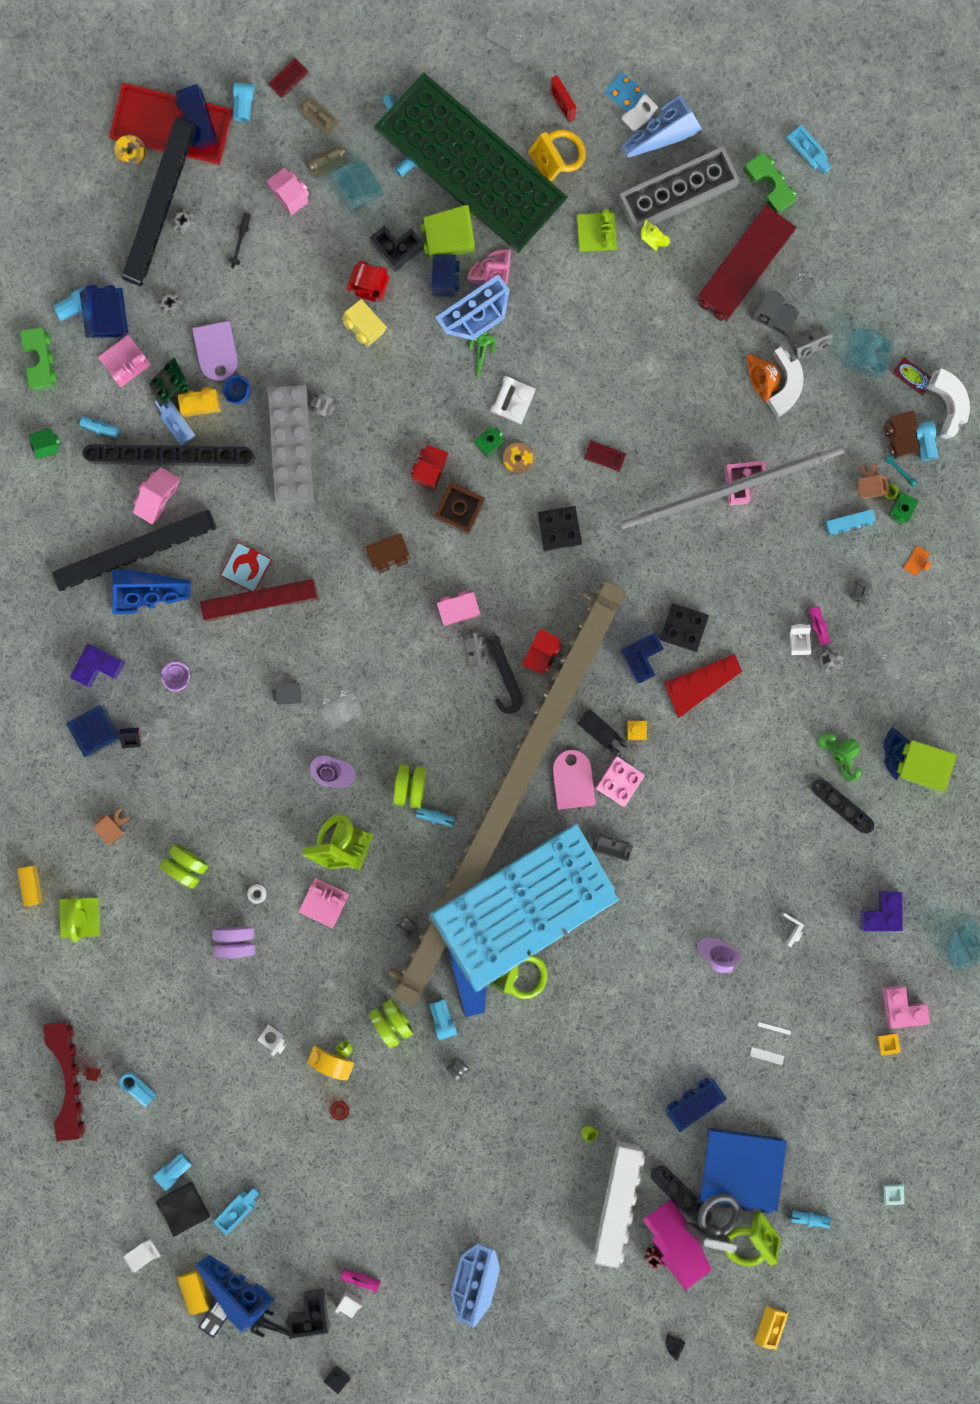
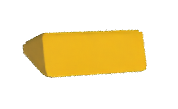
(771, 1327)

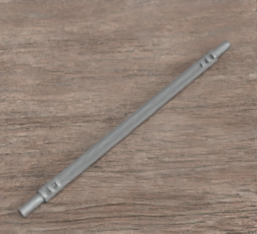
(732, 487)

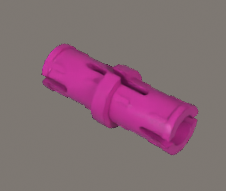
(819, 626)
(372, 1285)

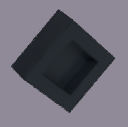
(130, 737)
(337, 1379)

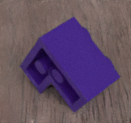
(92, 662)
(889, 915)

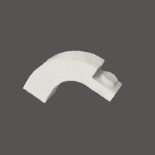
(793, 385)
(956, 399)

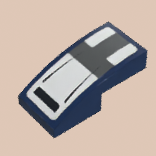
(213, 1320)

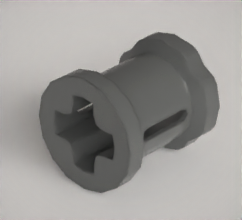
(860, 591)

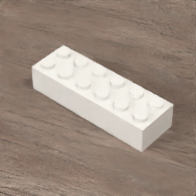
(618, 1203)

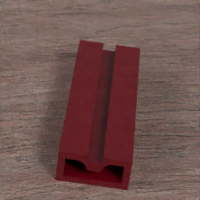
(745, 264)

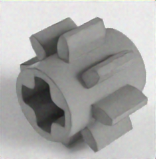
(179, 218)
(165, 302)
(322, 405)
(831, 660)

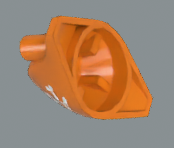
(763, 376)

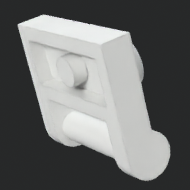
(519, 402)

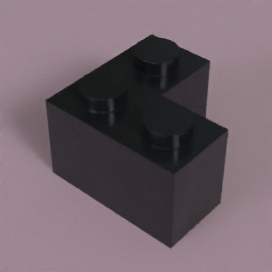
(397, 251)
(312, 1320)

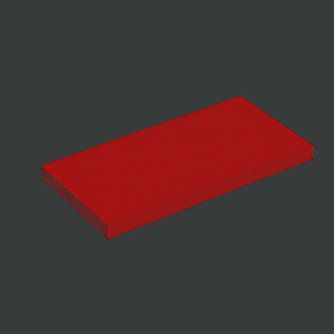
(151, 117)

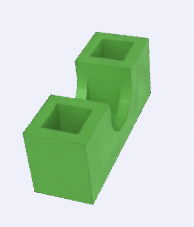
(763, 169)
(42, 375)

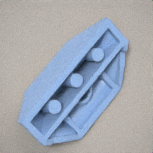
(476, 311)
(474, 1284)

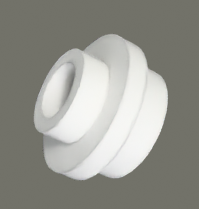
(250, 893)

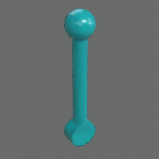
(890, 460)

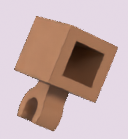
(873, 484)
(110, 828)

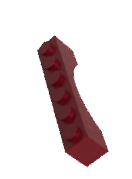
(259, 599)
(59, 1040)

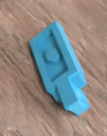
(809, 149)
(236, 1211)

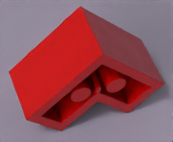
(429, 467)
(541, 652)

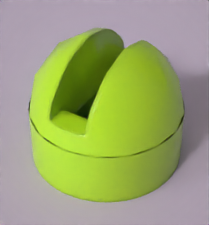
(896, 489)
(344, 1048)
(589, 1133)

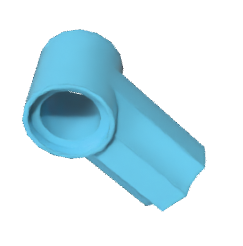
(243, 99)
(69, 306)
(926, 440)
(443, 1022)
(139, 1090)
(168, 1174)

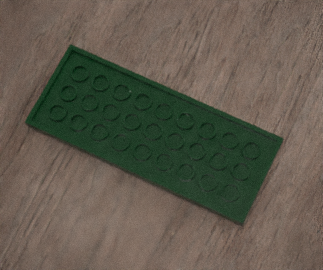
(470, 162)

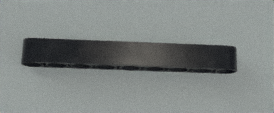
(159, 201)
(161, 450)
(137, 548)

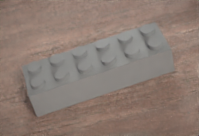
(679, 189)
(291, 444)

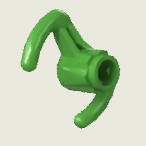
(842, 753)

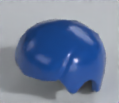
(238, 384)

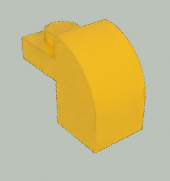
(330, 1064)

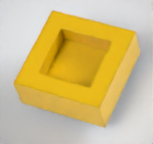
(636, 730)
(888, 1044)

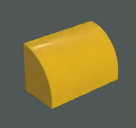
(30, 886)
(193, 1292)

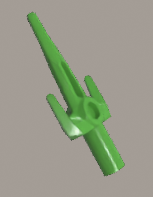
(482, 340)

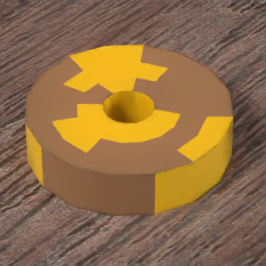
(517, 466)

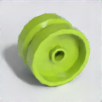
(408, 785)
(185, 863)
(389, 1024)

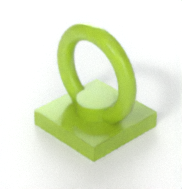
(330, 855)
(79, 918)
(505, 982)
(764, 1239)

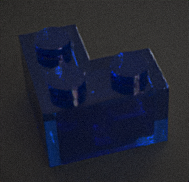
(444, 275)
(637, 654)

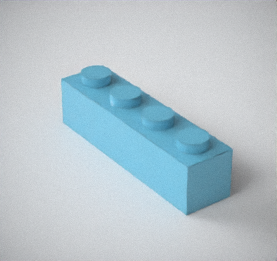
(850, 521)

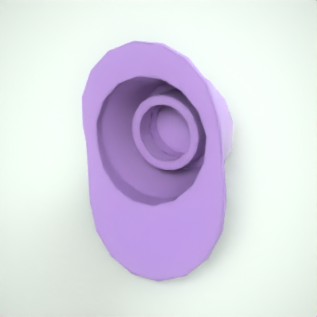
(332, 772)
(719, 954)

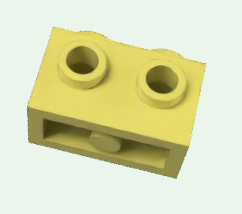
(363, 323)

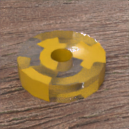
(138, 150)

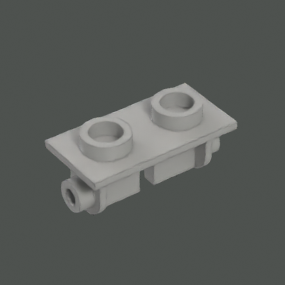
(821, 340)
(479, 661)

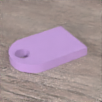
(215, 349)

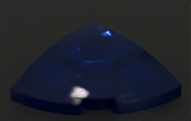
(894, 747)

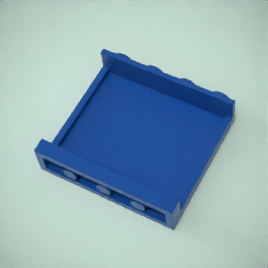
(745, 1168)

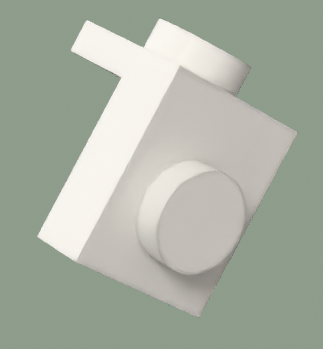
(800, 639)

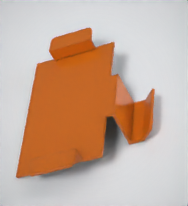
(917, 561)

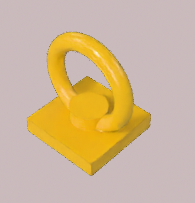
(547, 157)

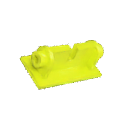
(653, 236)

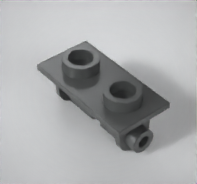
(605, 845)

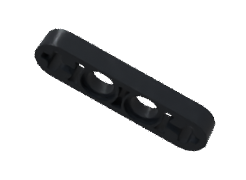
(842, 806)
(683, 1191)

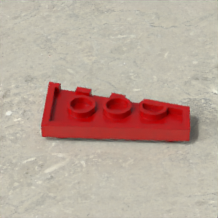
(697, 685)

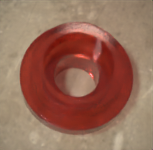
(92, 1074)
(339, 1104)

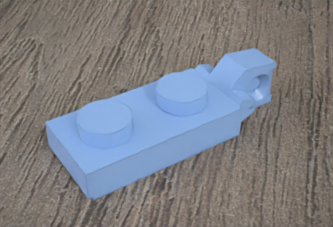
(176, 423)

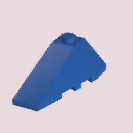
(138, 589)
(472, 1001)
(237, 1298)

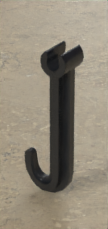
(507, 676)

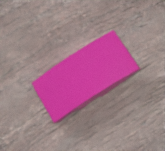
(680, 1249)

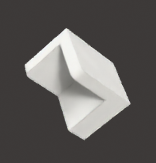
(349, 1304)

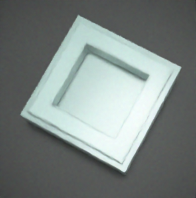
(894, 1194)

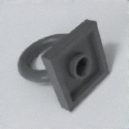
(710, 1234)

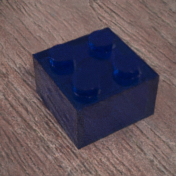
(93, 731)

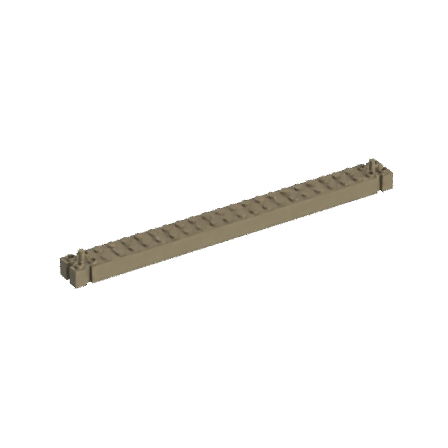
(514, 783)

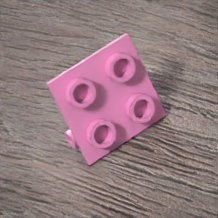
(124, 361)
(620, 781)
(324, 903)

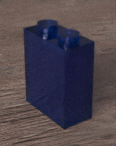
(103, 312)

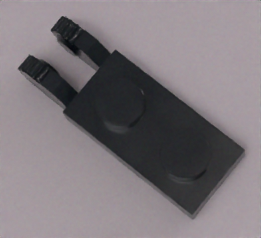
(601, 732)

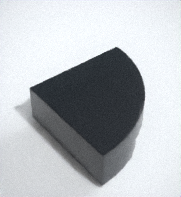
(674, 1346)

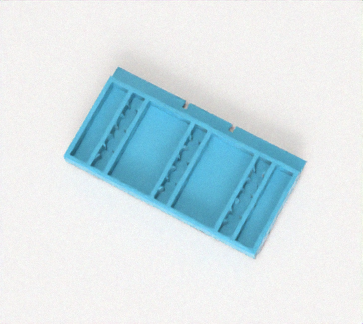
(524, 907)

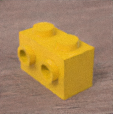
(199, 402)

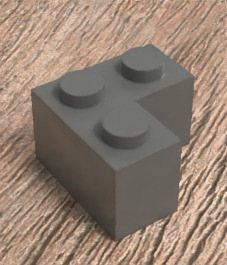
(776, 314)

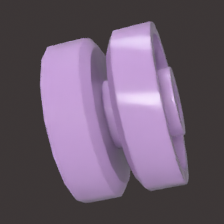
(233, 942)

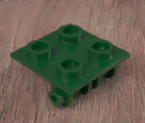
(168, 382)

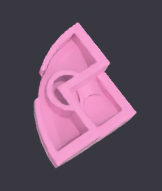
(491, 267)

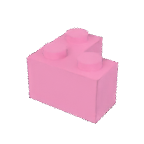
(288, 190)
(738, 471)
(155, 494)
(901, 1013)

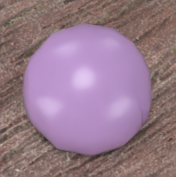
(169, 674)

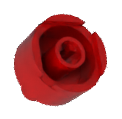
(368, 281)

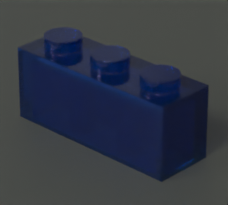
(194, 109)
(695, 1104)

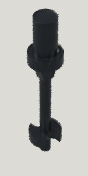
(243, 229)

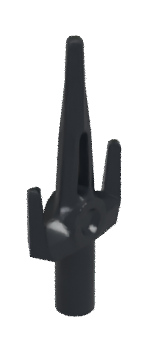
(260, 1323)

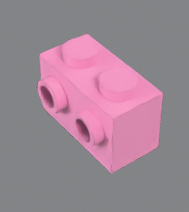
(458, 608)

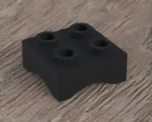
(559, 528)
(684, 627)
(182, 1209)

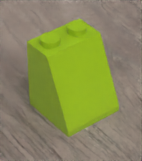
(449, 232)
(926, 766)

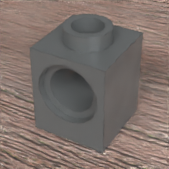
(287, 694)

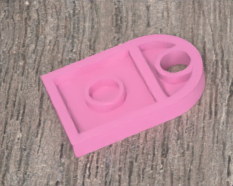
(573, 782)

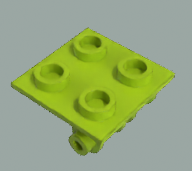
(597, 231)
(358, 844)

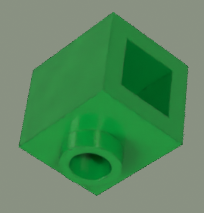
(489, 441)
(44, 443)
(903, 508)

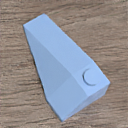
(671, 126)

